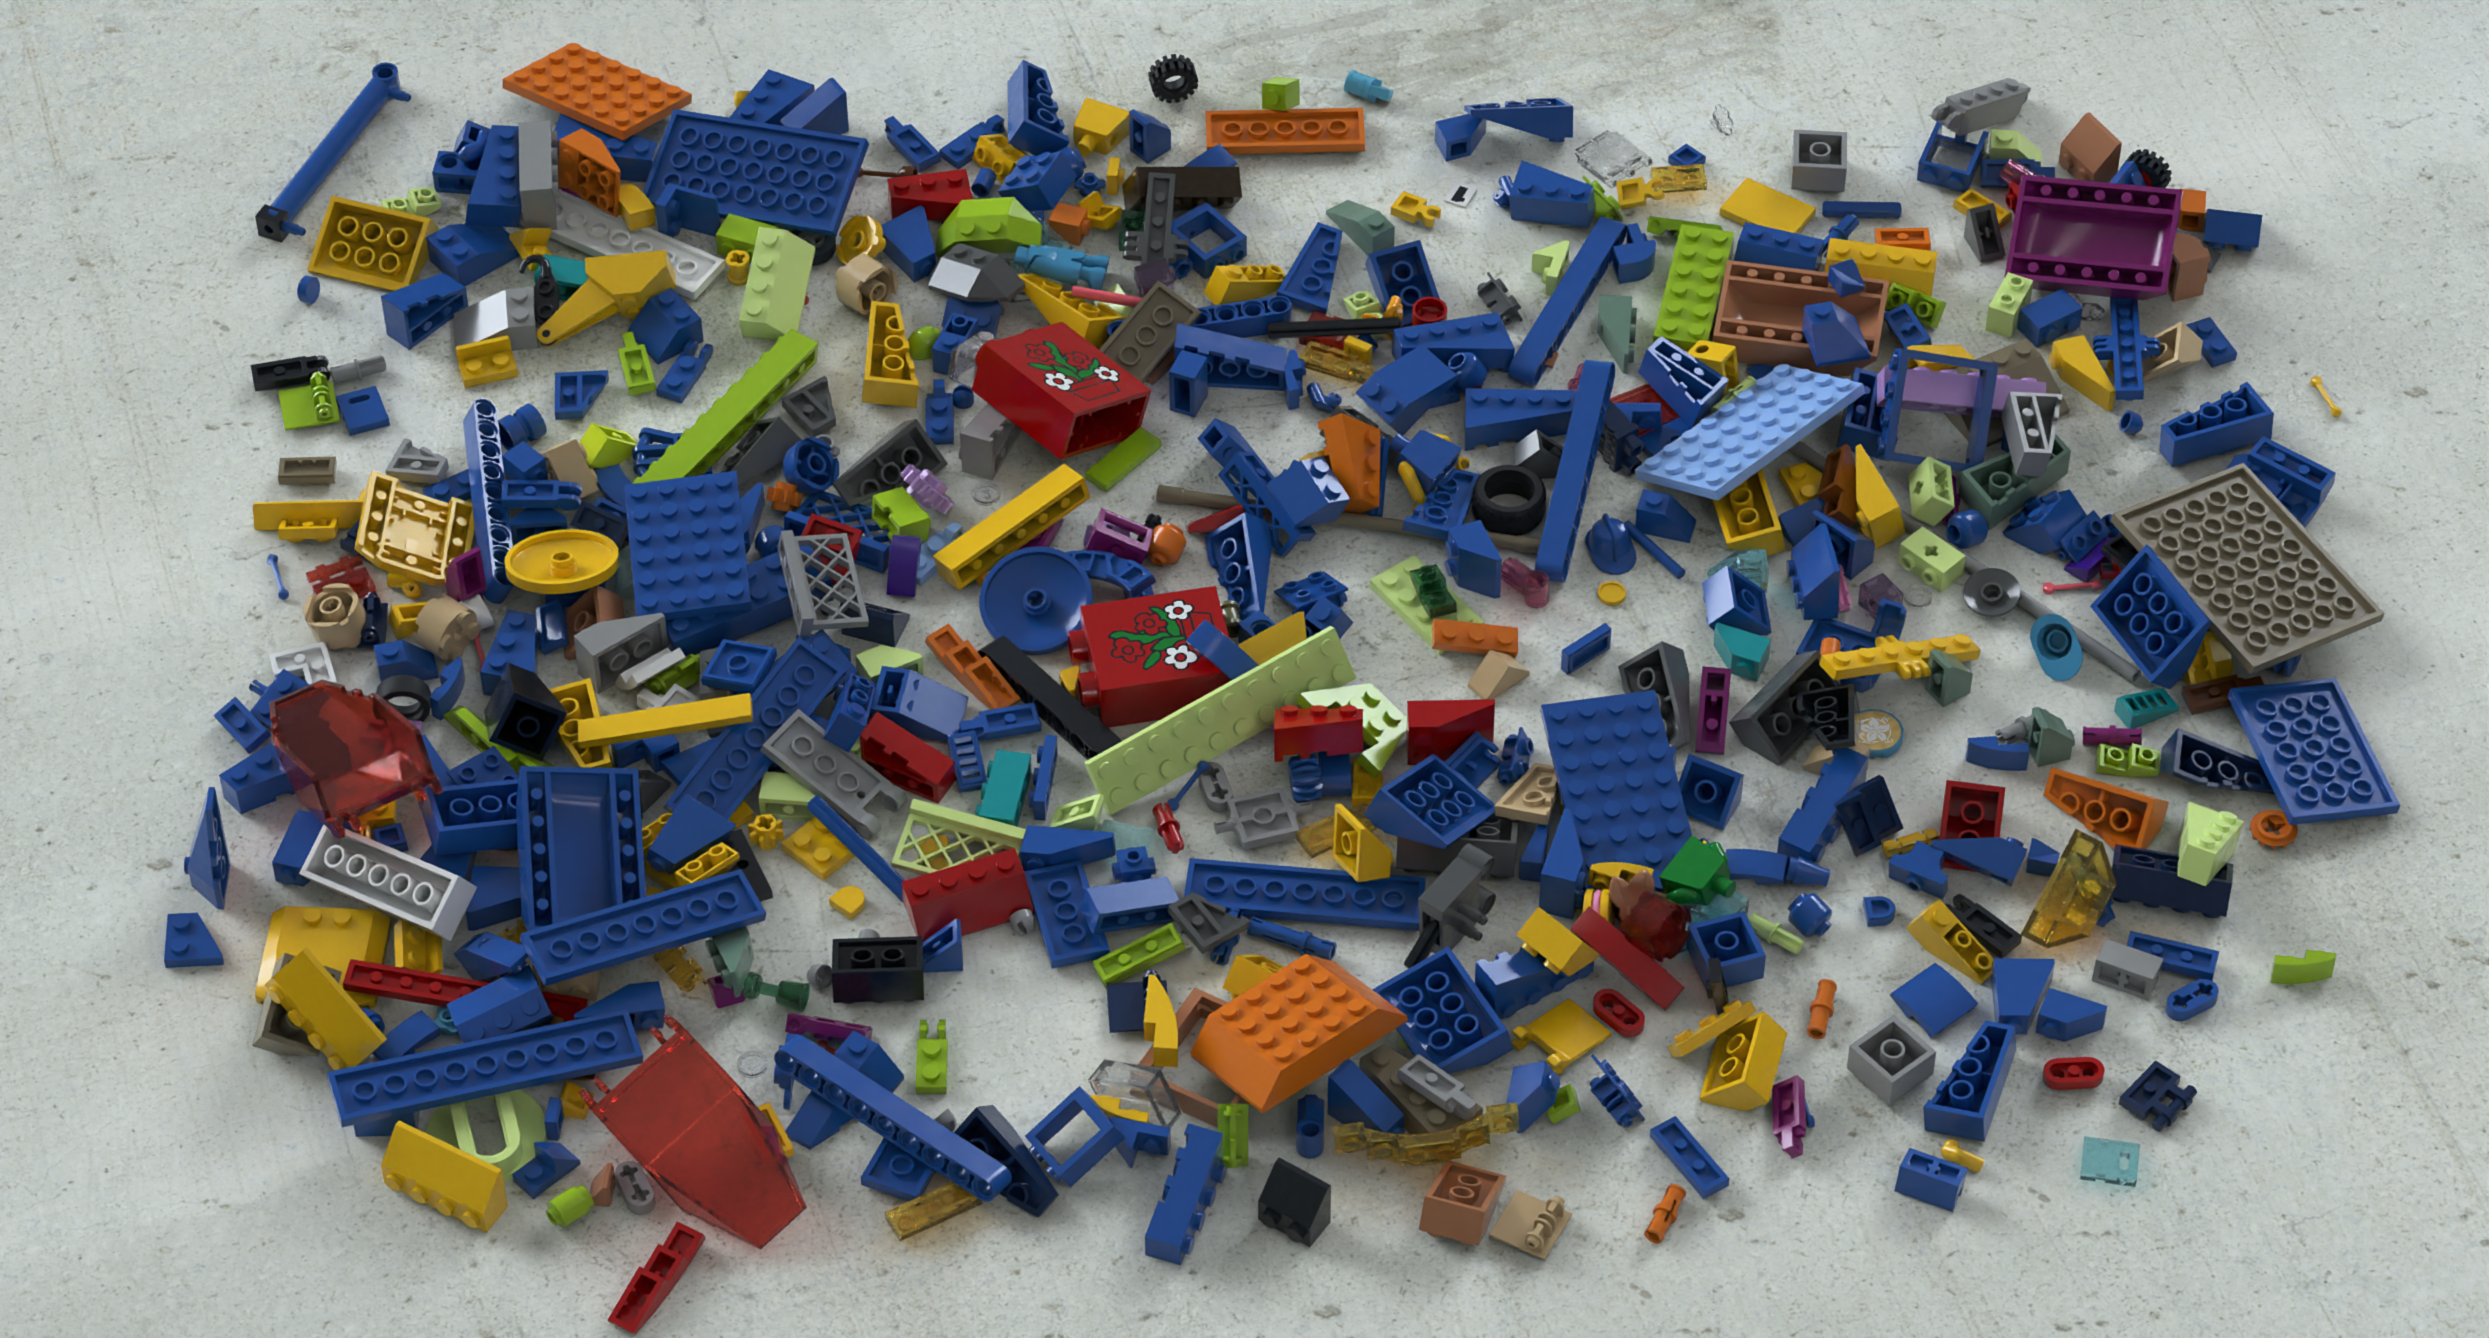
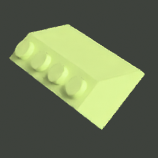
(776, 284)

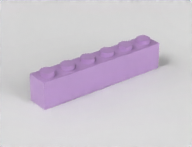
(1951, 391)

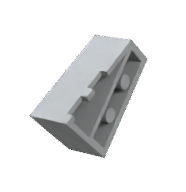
(2030, 430)
(987, 442)

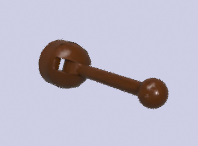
(904, 171)

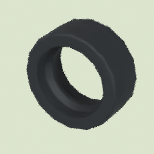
(408, 687)

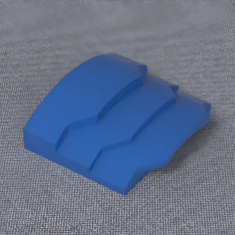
(2289, 476)

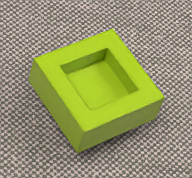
(1565, 1104)

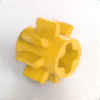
(766, 832)

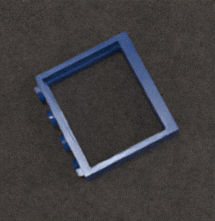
(1981, 412)

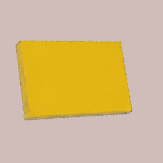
(1766, 207)

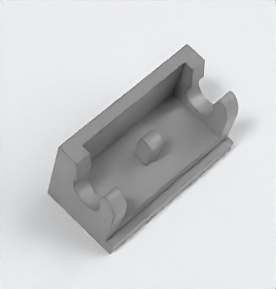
(2127, 969)

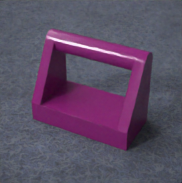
(1113, 542)

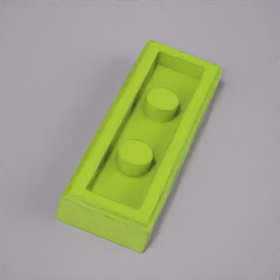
(1123, 459)
(1139, 955)

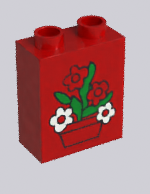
(1060, 389)
(1140, 655)

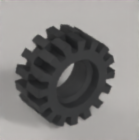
(1169, 68)

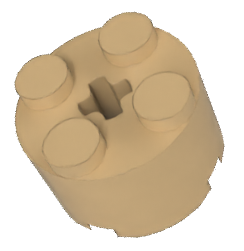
(865, 281)
(336, 616)
(446, 627)

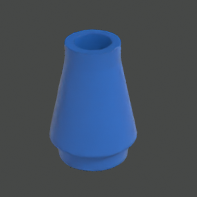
(1805, 872)

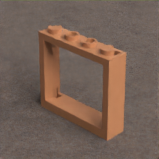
(1196, 1005)

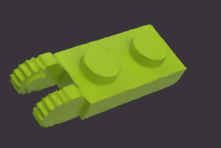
(932, 1060)

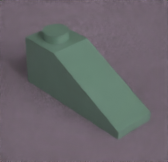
(1363, 225)

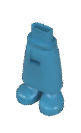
(1064, 264)

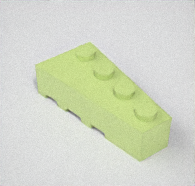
(2206, 842)

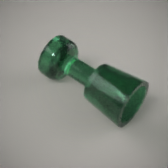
(787, 993)

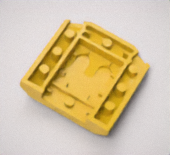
(412, 531)
(331, 936)

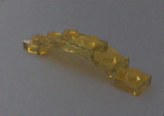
(1427, 1147)

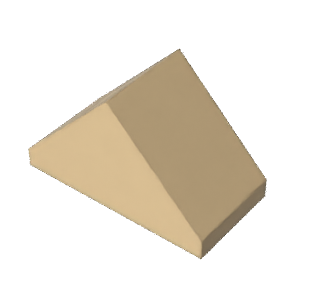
(1496, 675)

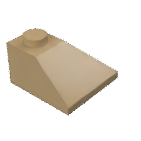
(2177, 350)

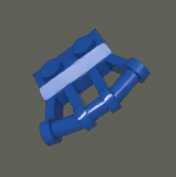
(643, 450)

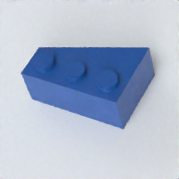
(422, 308)
(1682, 380)
(513, 644)

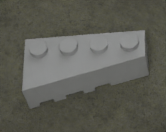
(538, 174)

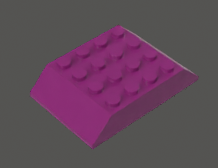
(2094, 237)

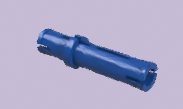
(1284, 936)

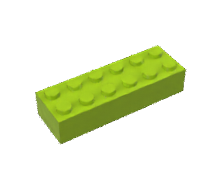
(1694, 286)

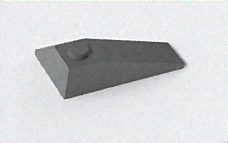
(761, 448)
(1666, 672)

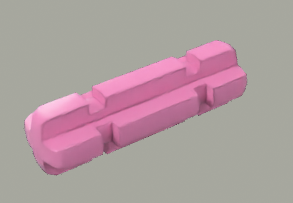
(1844, 598)

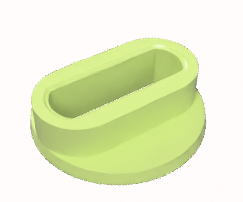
(520, 1124)

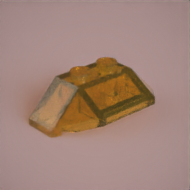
(2073, 894)

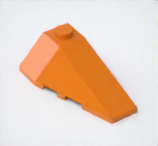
(2106, 809)

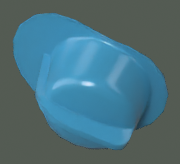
(2056, 647)

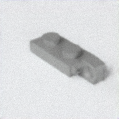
(1437, 1087)

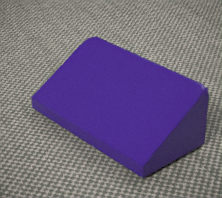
(2089, 565)

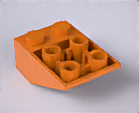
(589, 170)

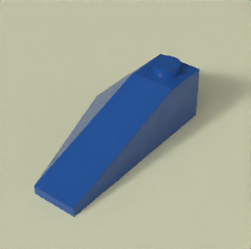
(209, 854)

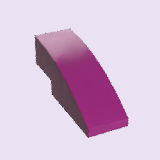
(466, 576)

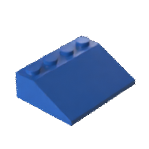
(2153, 618)
(1429, 805)
(1446, 1014)

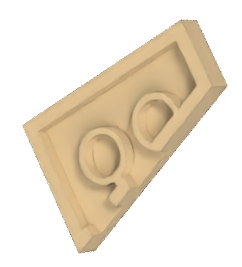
(1531, 796)

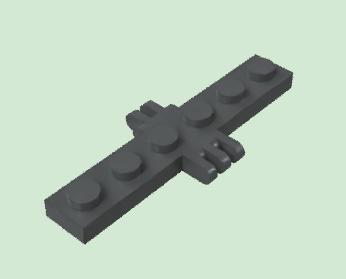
(1157, 239)

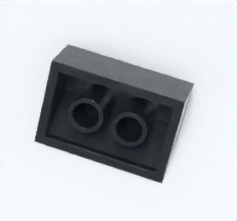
(878, 969)

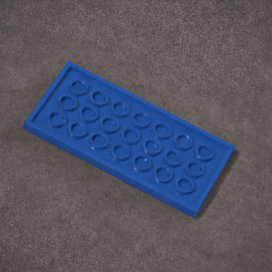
(760, 169)
(1618, 780)

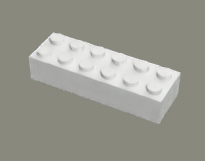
(389, 881)

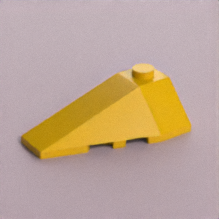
(1060, 306)

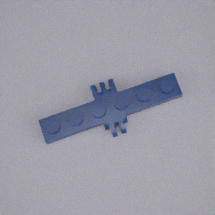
(2126, 348)

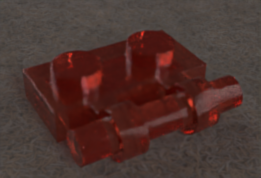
(357, 579)

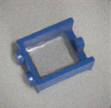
(1950, 160)

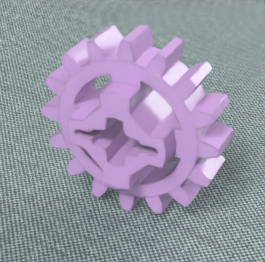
(927, 489)

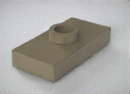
(307, 470)

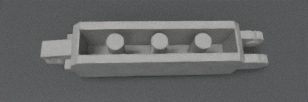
(1982, 106)

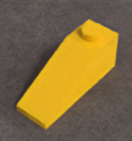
(2081, 370)

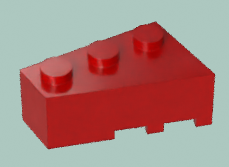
(936, 192)

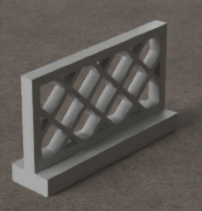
(800, 591)

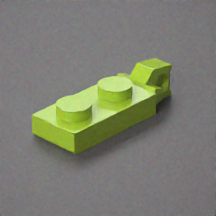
(1659, 225)
(635, 366)

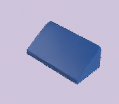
(1797, 521)

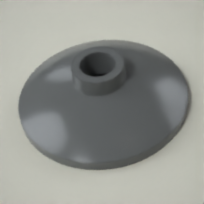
(1990, 583)

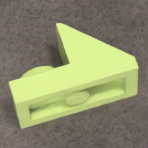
(1552, 264)
(1080, 814)

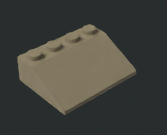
(2018, 362)

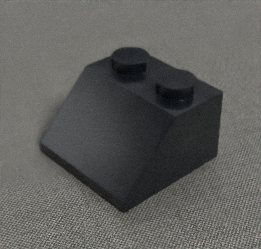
(1295, 1203)

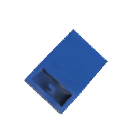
(918, 703)

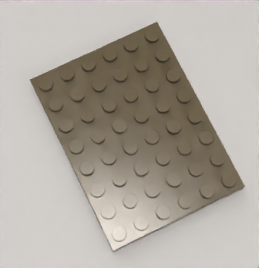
(2249, 567)

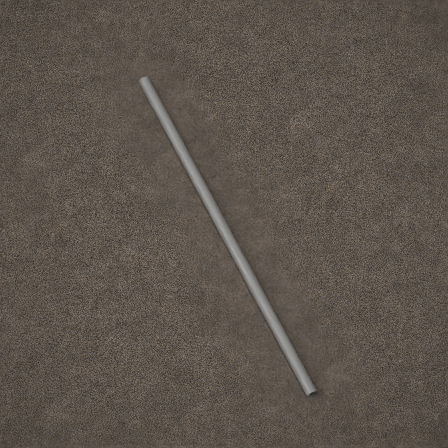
(1973, 565)

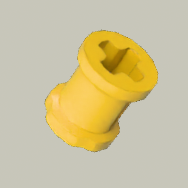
(738, 267)

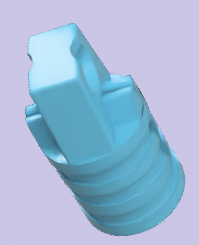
(1366, 87)

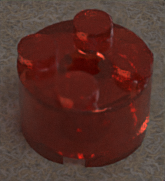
(1657, 926)

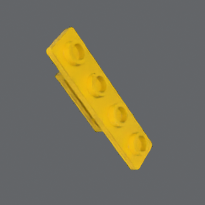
(307, 518)

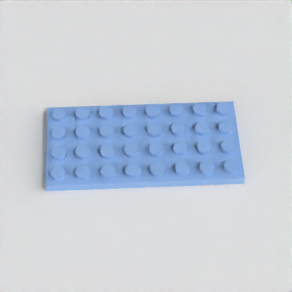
(1749, 431)

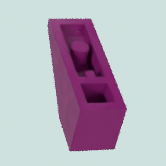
(1713, 710)

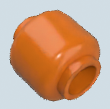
(1166, 545)

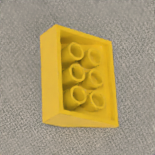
(371, 245)

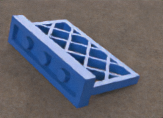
(872, 551)

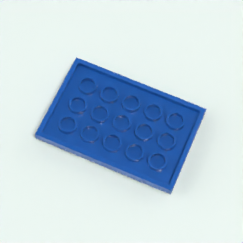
(687, 546)
(2313, 751)

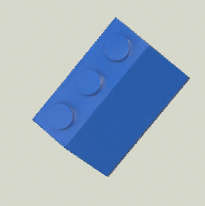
(1778, 248)
(1815, 575)
(501, 1007)

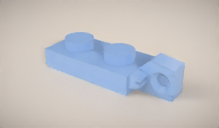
(934, 544)

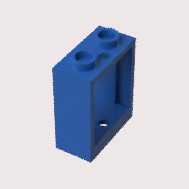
(1197, 222)
(1089, 1153)

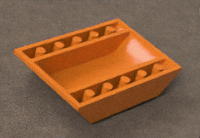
(1292, 1030)

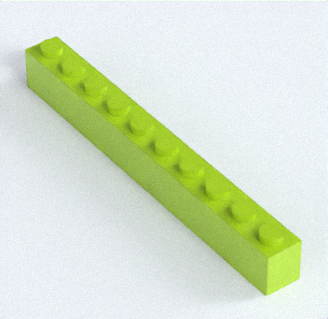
(737, 410)

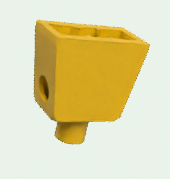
(1099, 127)
(1720, 358)

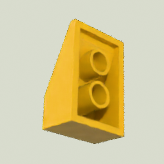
(1878, 509)

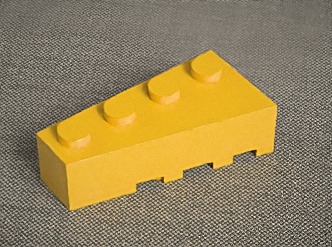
(888, 364)
(581, 703)

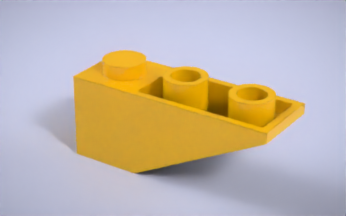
(1243, 283)
(1951, 941)

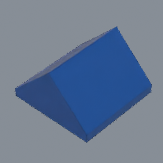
(1710, 791)

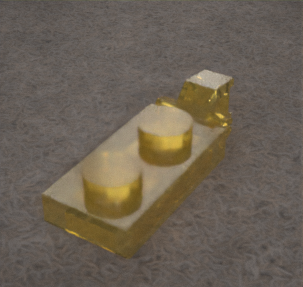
(1336, 363)

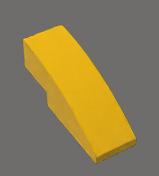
(635, 207)
(1160, 1025)

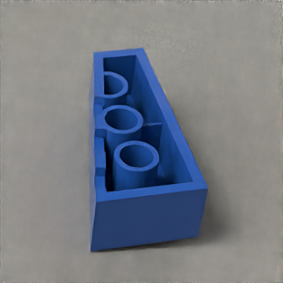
(1234, 360)
(1514, 414)
(1818, 819)
(1973, 1088)
(1186, 1195)

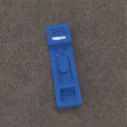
(1220, 650)

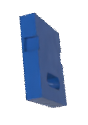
(362, 410)

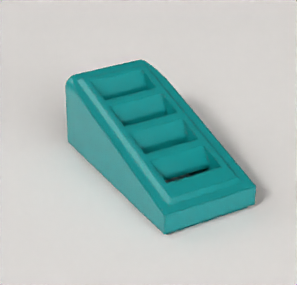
(2133, 719)

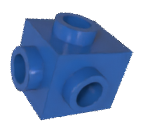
(1133, 865)

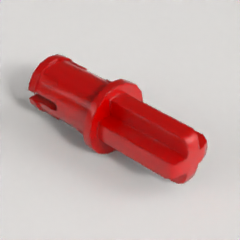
(1168, 828)

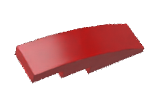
(1630, 962)
(657, 1279)

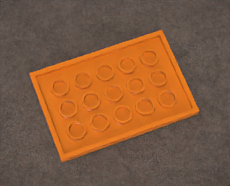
(597, 91)

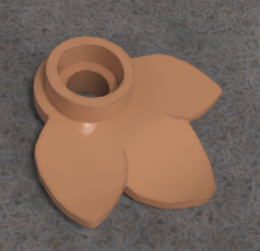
(1626, 895)

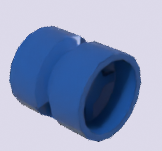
(523, 426)

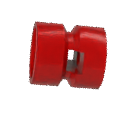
(1428, 310)

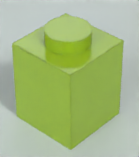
(1280, 93)

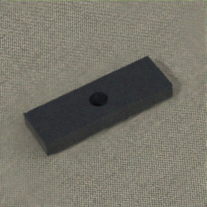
(749, 865)

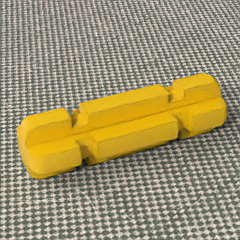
(1906, 843)

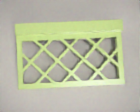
(958, 824)

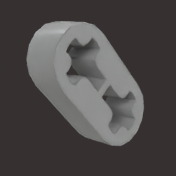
(1220, 785)
(629, 1190)

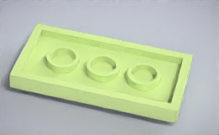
(1398, 592)

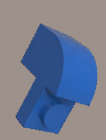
(1635, 258)
(650, 749)

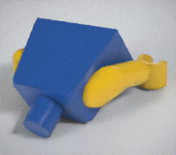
(1426, 462)

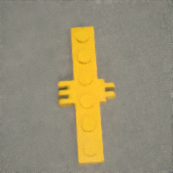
(1892, 655)

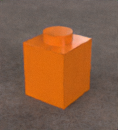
(2192, 210)
(1070, 222)

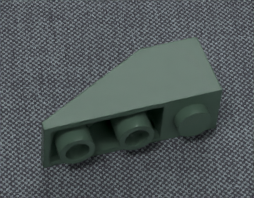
(1614, 328)
(732, 957)

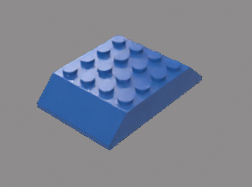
(577, 841)

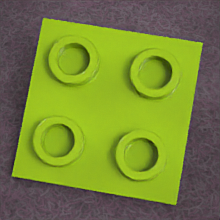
(309, 404)

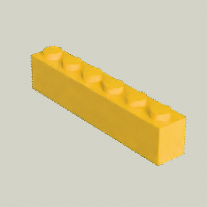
(1011, 526)

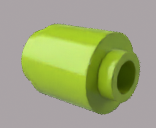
(569, 1206)

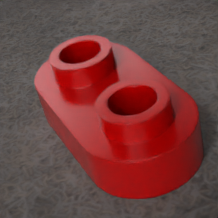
(1620, 1014)
(2073, 1072)

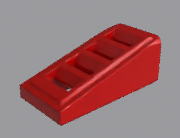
(1215, 520)

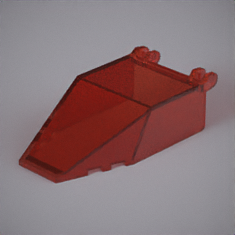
(348, 752)
(702, 1139)

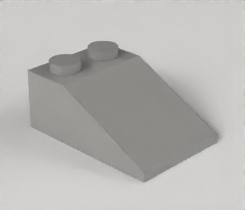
(499, 315)
(618, 645)

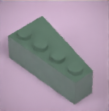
(1999, 492)

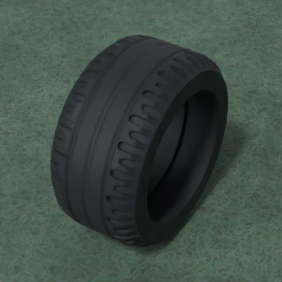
(1509, 480)

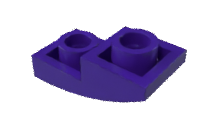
(903, 565)

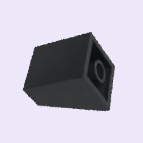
(523, 713)

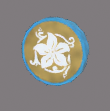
(1880, 732)

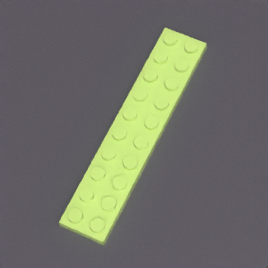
(1217, 721)

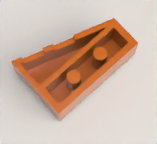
(1354, 459)

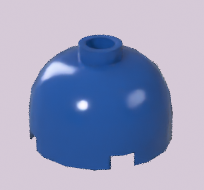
(810, 466)

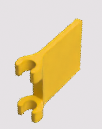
(1563, 1033)

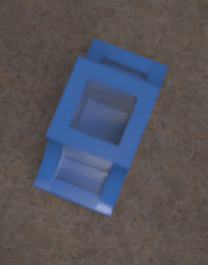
(1921, 870)

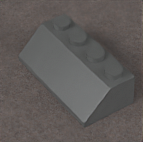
(1771, 719)

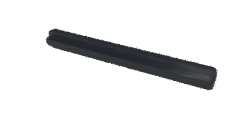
(1333, 328)

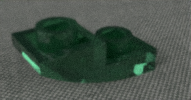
(1432, 591)

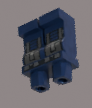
(1620, 441)

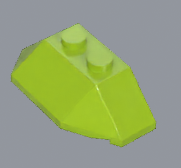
(989, 225)

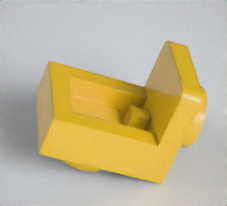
(1100, 214)

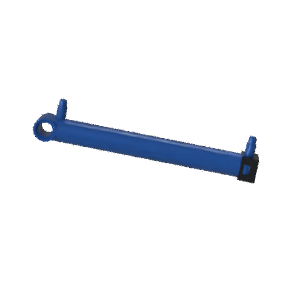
(275, 220)

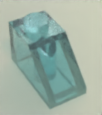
(1749, 563)

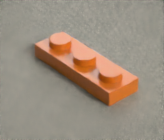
(1474, 637)

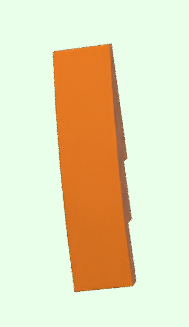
(971, 669)

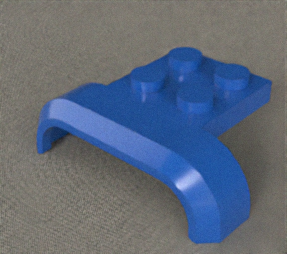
(1889, 621)

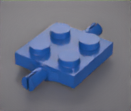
(281, 686)

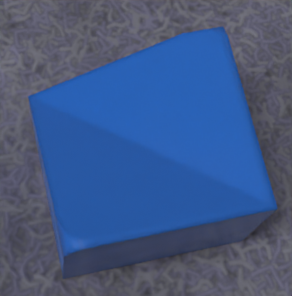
(1845, 278)
(2041, 859)

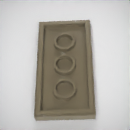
(1149, 331)

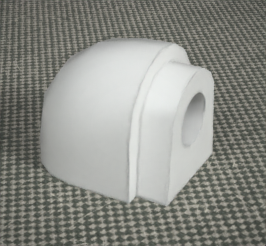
(483, 615)

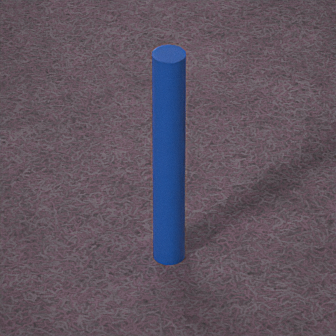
(1654, 550)

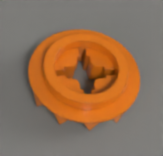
(2277, 821)

